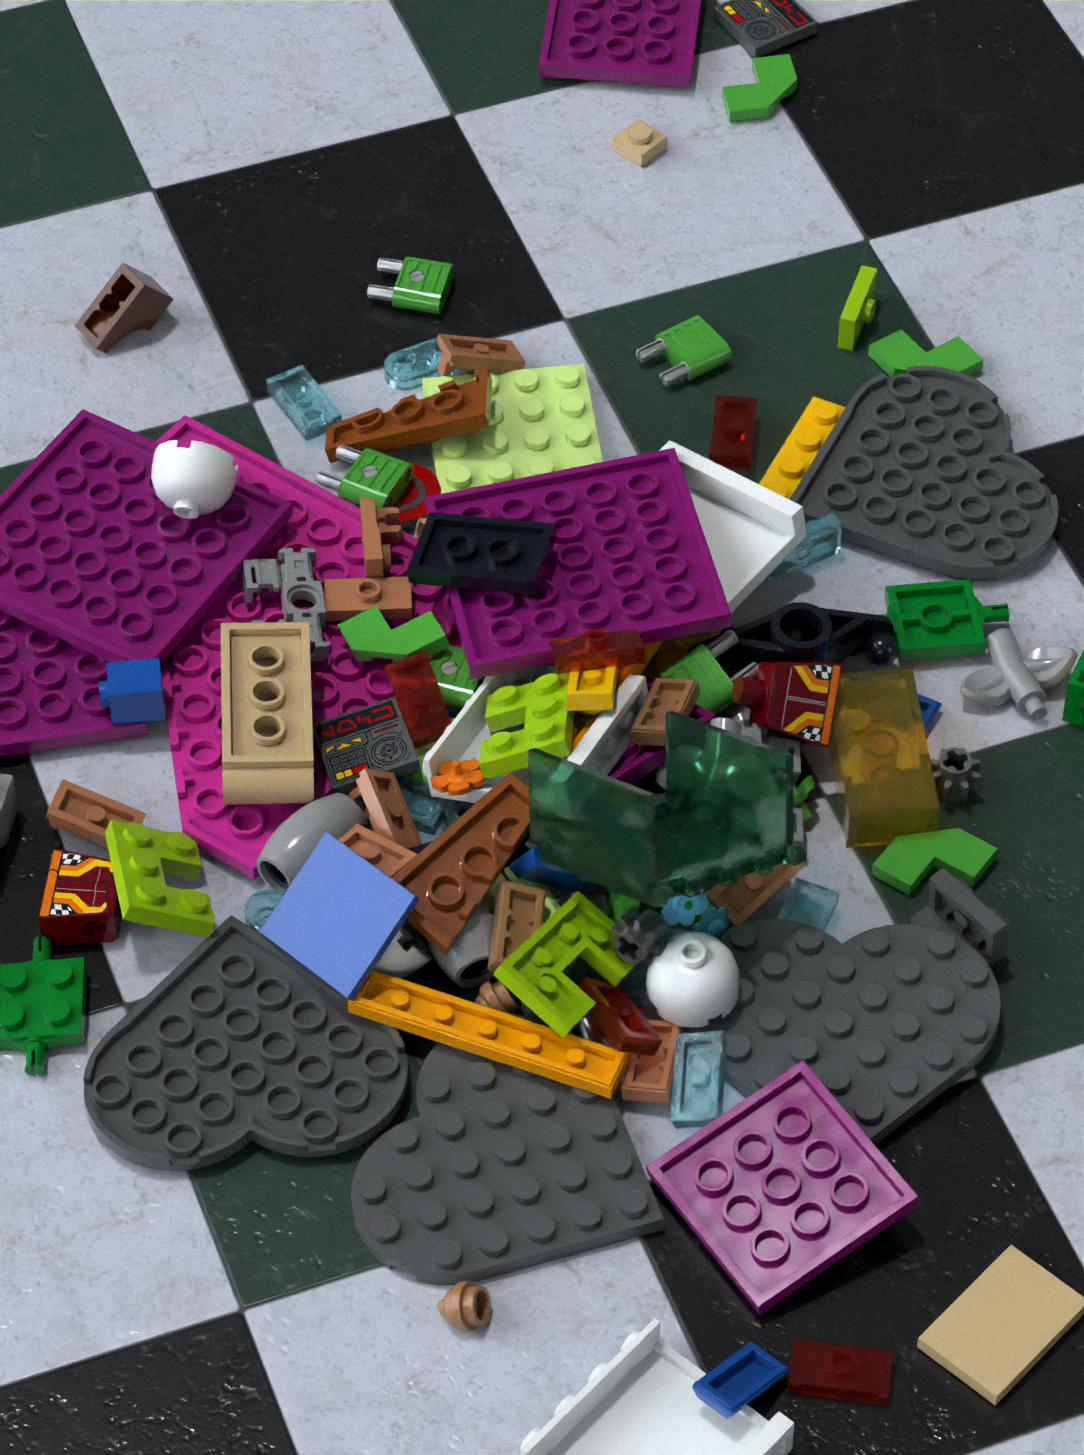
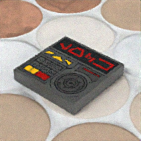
(765, 24)
(365, 739)

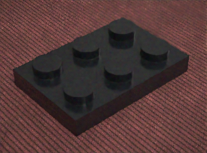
(482, 553)

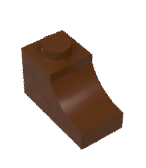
(123, 306)

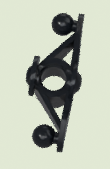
(809, 635)

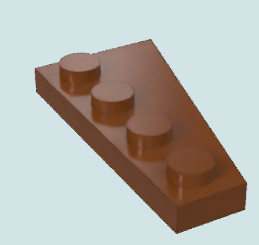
(415, 421)
(465, 862)

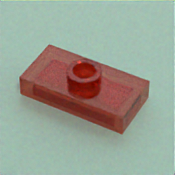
(733, 431)
(597, 650)
(419, 698)
(620, 1018)
(840, 1371)

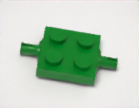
(939, 619)
(42, 1004)

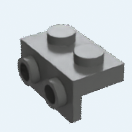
(962, 914)

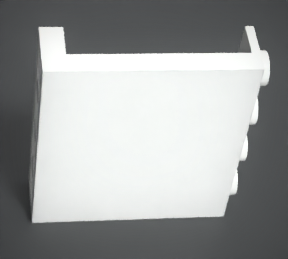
(742, 522)
(597, 749)
(648, 1407)

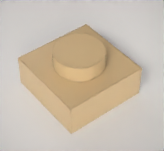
(639, 143)

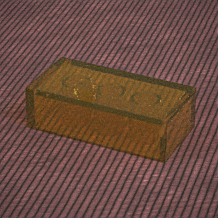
(881, 759)

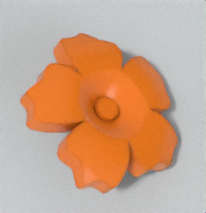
(458, 777)

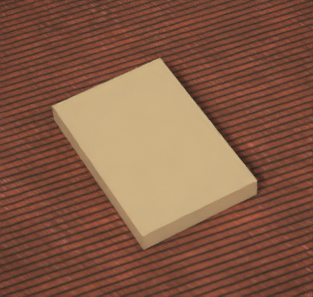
(1002, 1324)

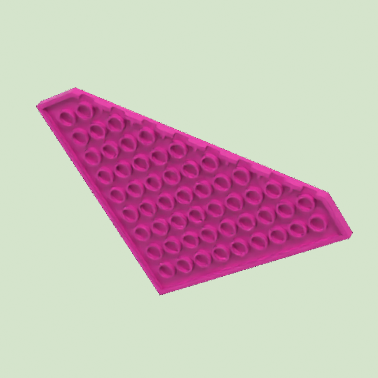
(338, 685)

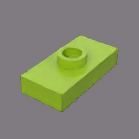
(858, 308)

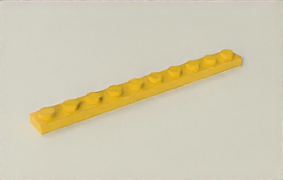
(782, 478)

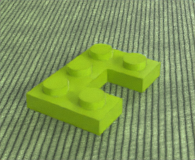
(546, 726)
(138, 865)
(538, 964)

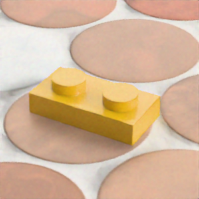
(592, 690)

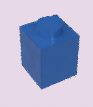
(133, 691)

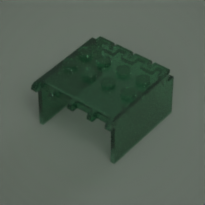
(722, 823)

